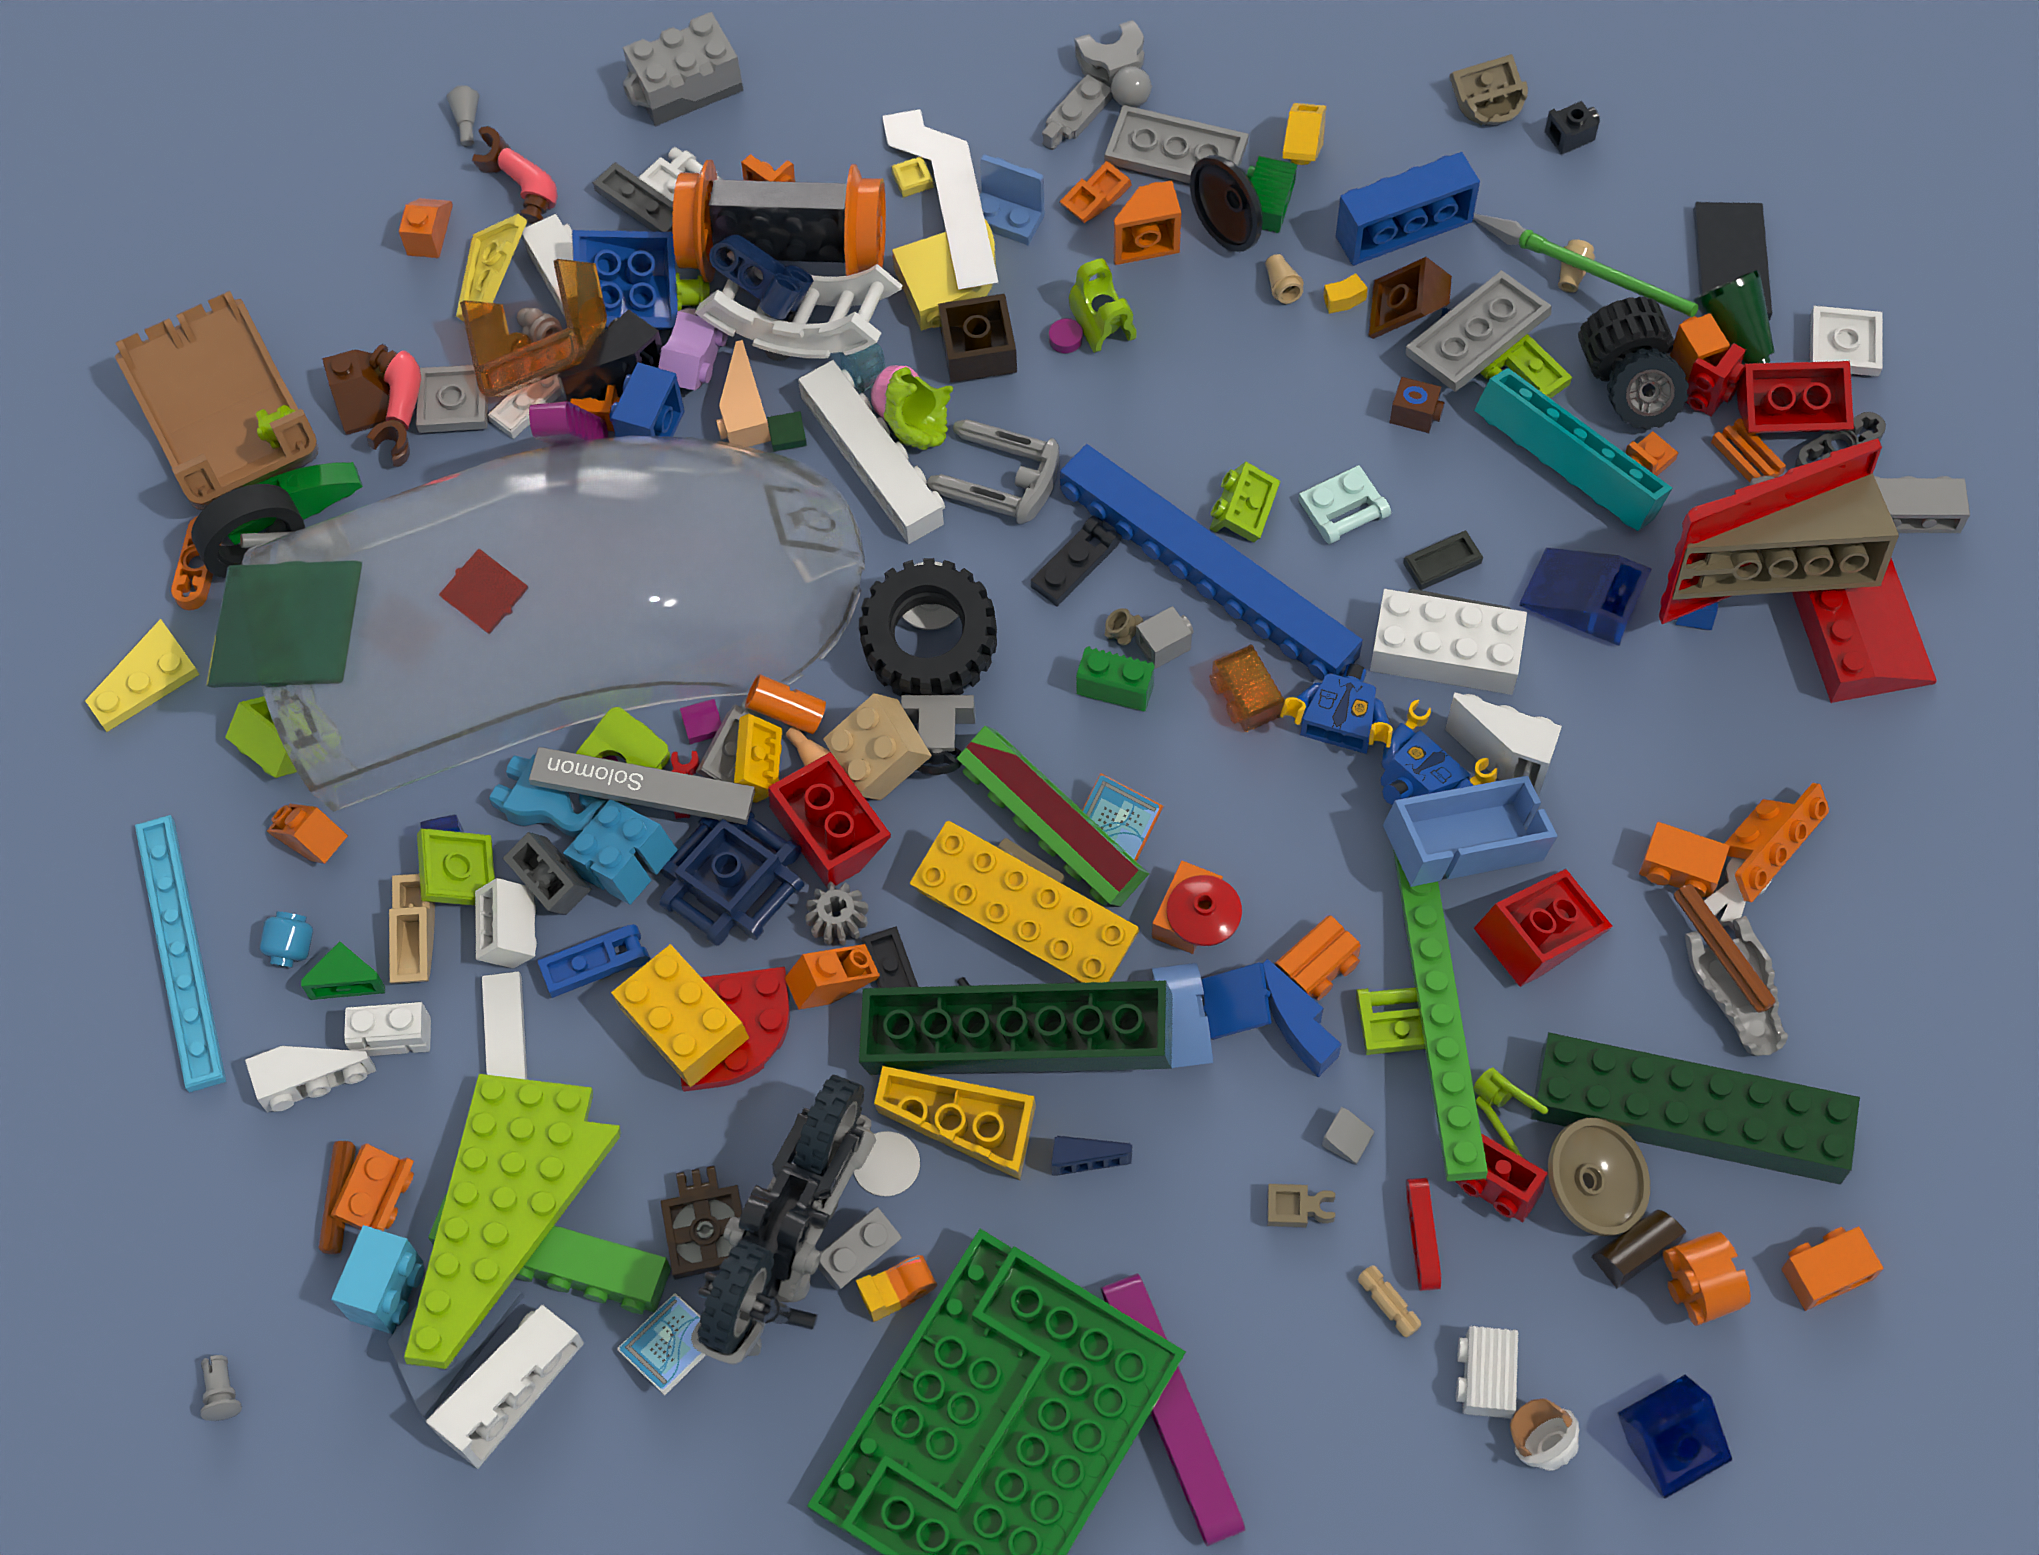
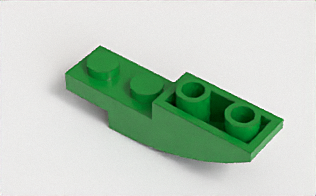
(311, 491)

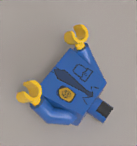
(1341, 711)
(1420, 767)

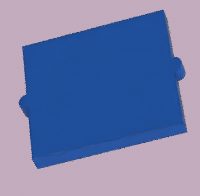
(1236, 1000)

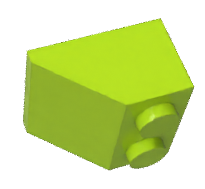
(257, 737)

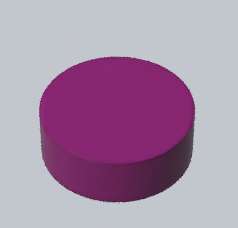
(1065, 335)

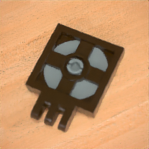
(698, 1222)

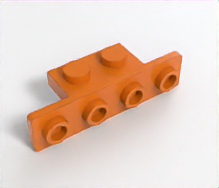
(1772, 837)

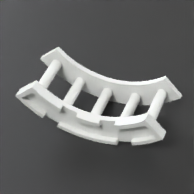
(803, 340)

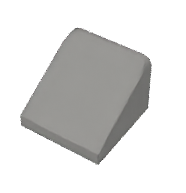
(1347, 1136)

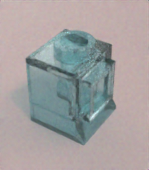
(864, 366)

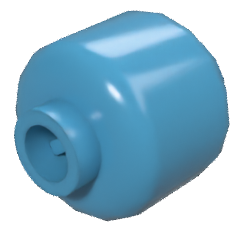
(286, 939)

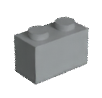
(857, 1248)

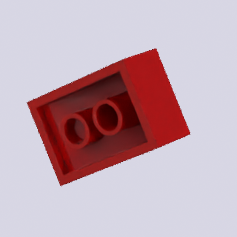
(1541, 926)

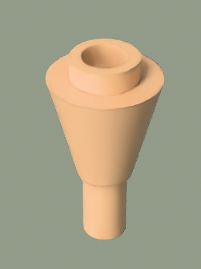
(806, 748)

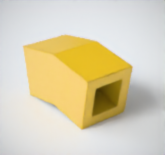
(1344, 294)

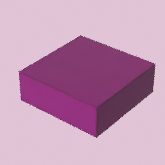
(701, 720)

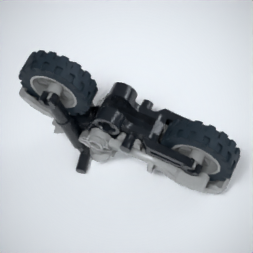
(781, 1224)

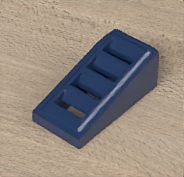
(1083, 1154)

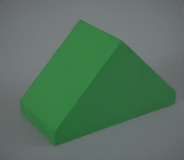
(341, 975)

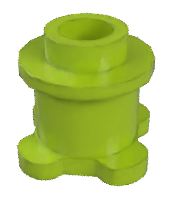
(691, 291)
(264, 429)

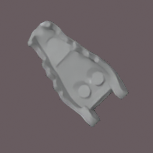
(1758, 1032)

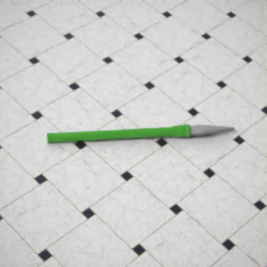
(1514, 234)

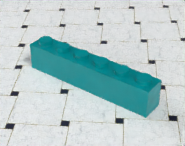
(1572, 449)

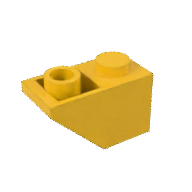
(1304, 133)

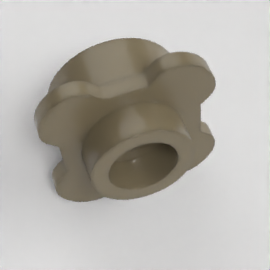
(1122, 626)

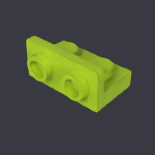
(1245, 501)

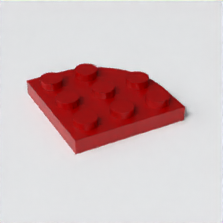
(763, 1007)

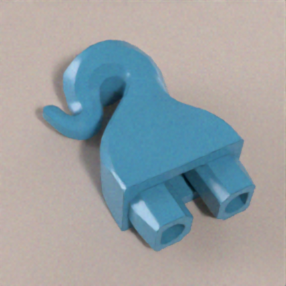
(536, 804)

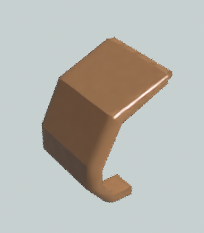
(203, 398)

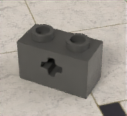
(547, 873)

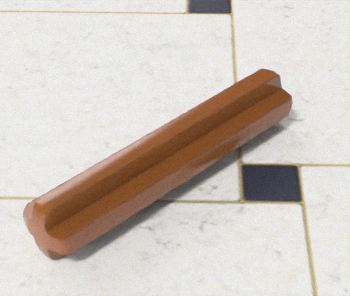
(333, 1229)

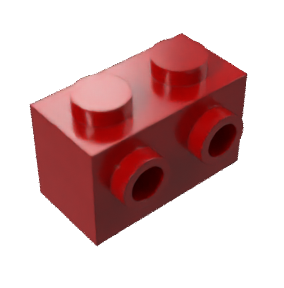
(1510, 1184)

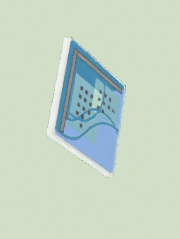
(664, 1345)

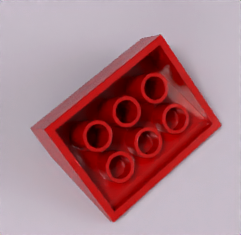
(1865, 639)

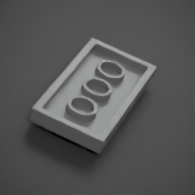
(1169, 144)
(1478, 330)

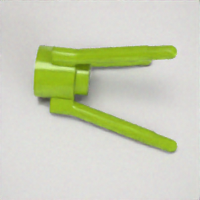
(1497, 1090)

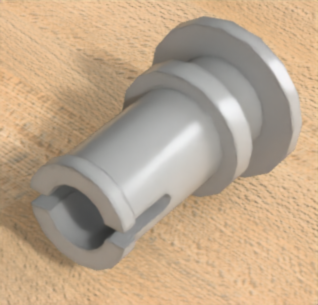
(219, 1395)

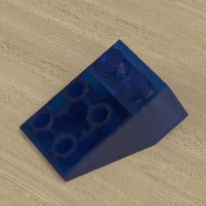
(1587, 591)

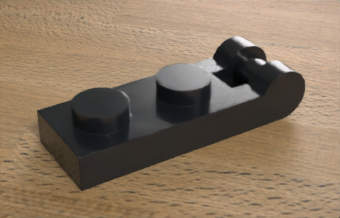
(1075, 561)

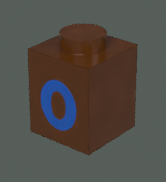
(1416, 405)

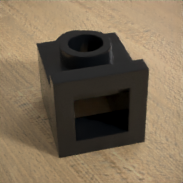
(1572, 127)

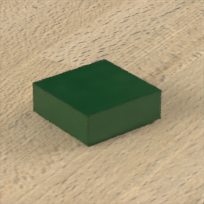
(786, 431)

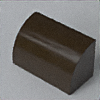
(1639, 1247)

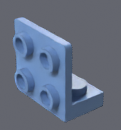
(1011, 199)

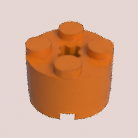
(1706, 1278)

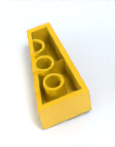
(965, 1116)

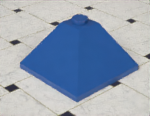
(633, 272)

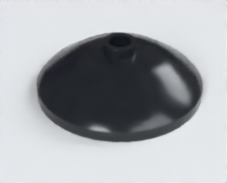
(1226, 203)

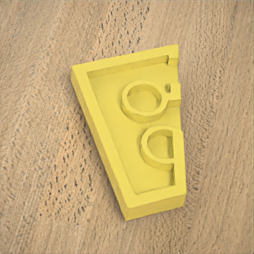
(489, 259)
(142, 678)

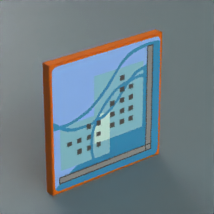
(1122, 813)

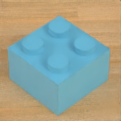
(378, 1280)

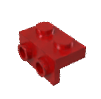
(1713, 384)

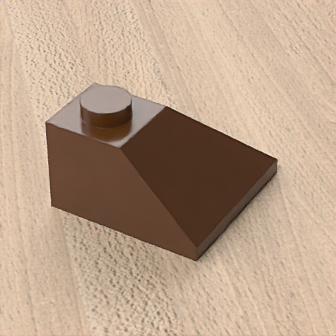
(1408, 295)
(357, 390)

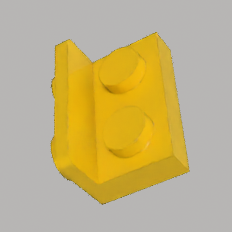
(757, 755)

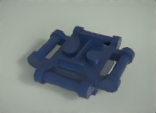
(729, 874)

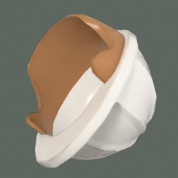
(1544, 1434)

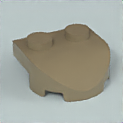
(1490, 91)

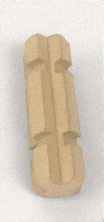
(1389, 1301)

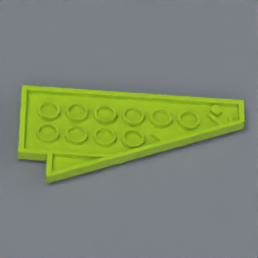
(511, 1182)

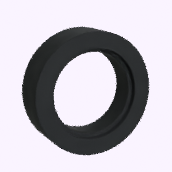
(232, 511)

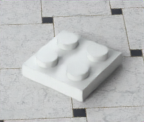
(1847, 336)

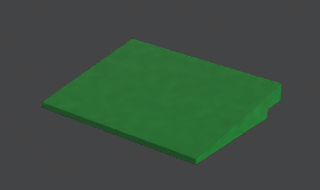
(998, 1416)

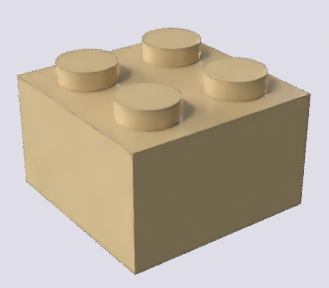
(877, 746)

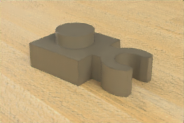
(1292, 1206)

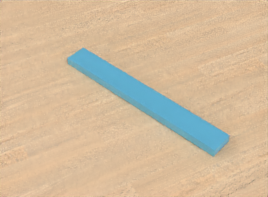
(180, 954)

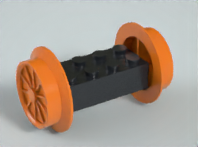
(781, 219)

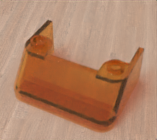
(511, 360)

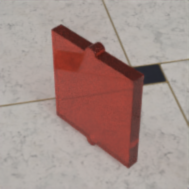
(484, 591)

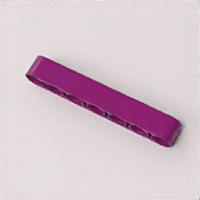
(565, 423)
(1183, 1430)

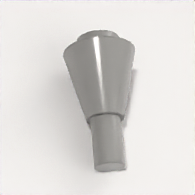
(464, 104)

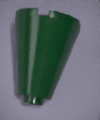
(1741, 316)

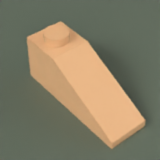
(740, 404)

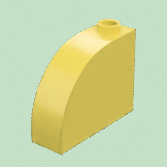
(930, 278)

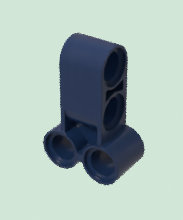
(781, 286)

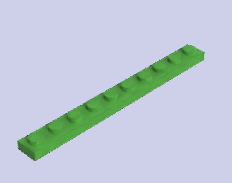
(1442, 1030)

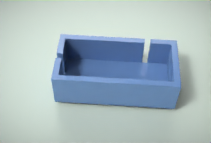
(1469, 830)

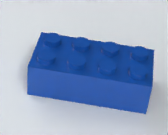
(1407, 208)

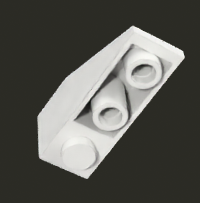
(303, 1072)

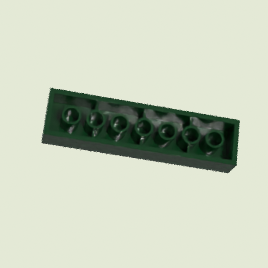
(1017, 1027)
(1699, 1108)

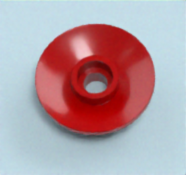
(1200, 925)

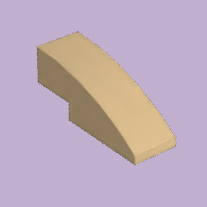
(410, 931)

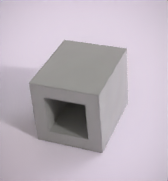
(1164, 636)

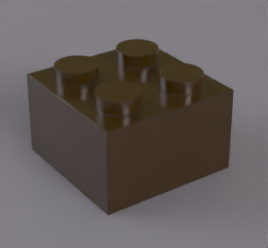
(977, 338)

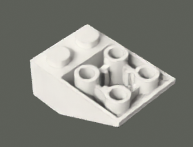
(1509, 739)

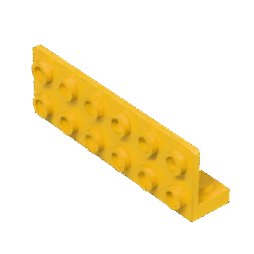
(1023, 905)

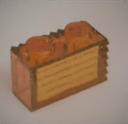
(1247, 688)

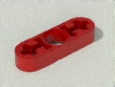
(1423, 1234)

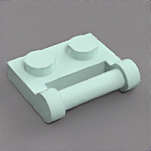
(1340, 496)

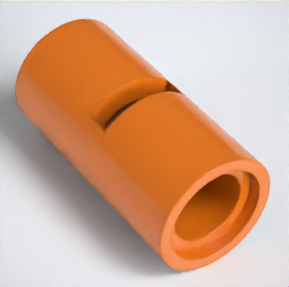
(784, 705)

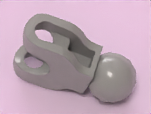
(1117, 64)

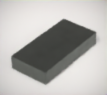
(1443, 560)

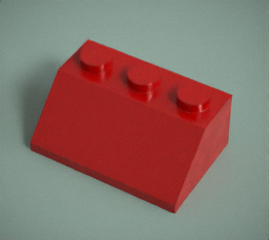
(1796, 397)
(828, 819)

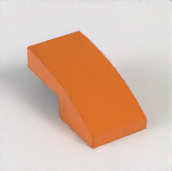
(1094, 196)

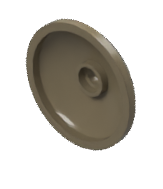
(1613, 1175)

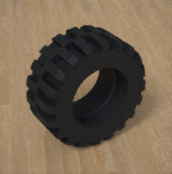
(917, 587)

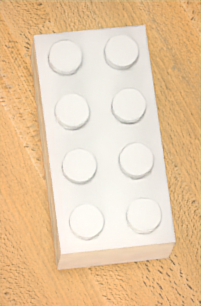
(1448, 641)

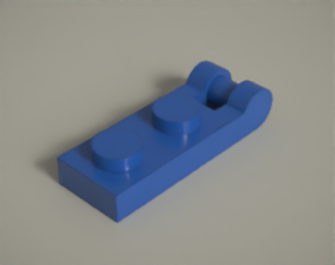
(593, 960)

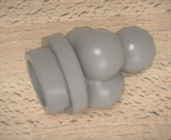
(537, 324)

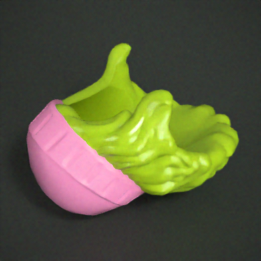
(911, 406)

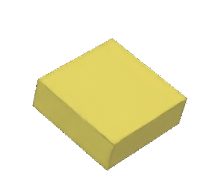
(912, 176)

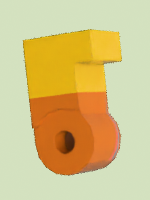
(896, 1287)

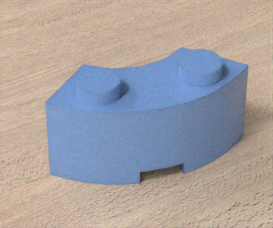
(1189, 1024)

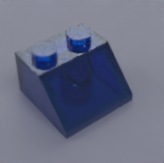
(1676, 1435)

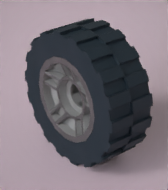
(1658, 404)

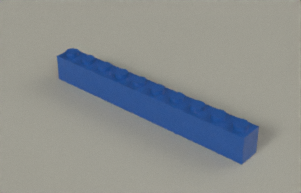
(1209, 564)

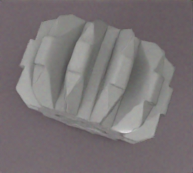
(822, 909)

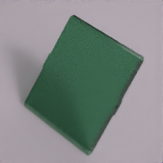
(284, 624)

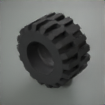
(1623, 329)

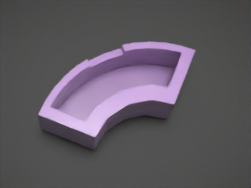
(691, 349)

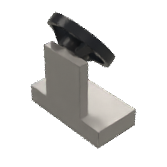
(937, 726)

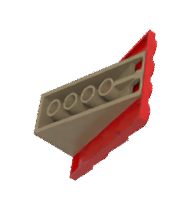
(1787, 534)

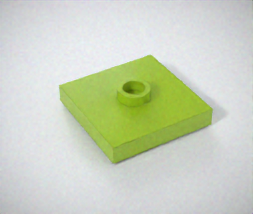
(453, 865)

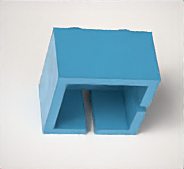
(607, 848)

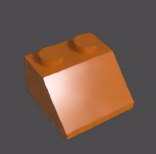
(1148, 224)

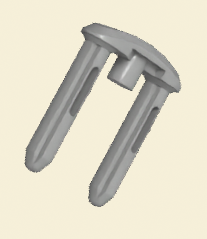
(1036, 482)

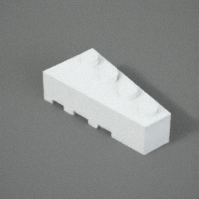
(505, 1386)

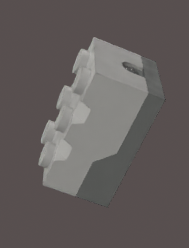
(682, 70)

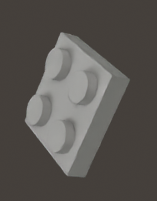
(450, 400)

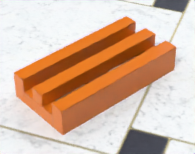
(1752, 449)

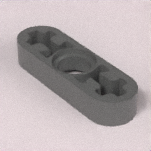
(1823, 444)

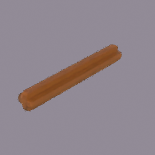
(1724, 948)

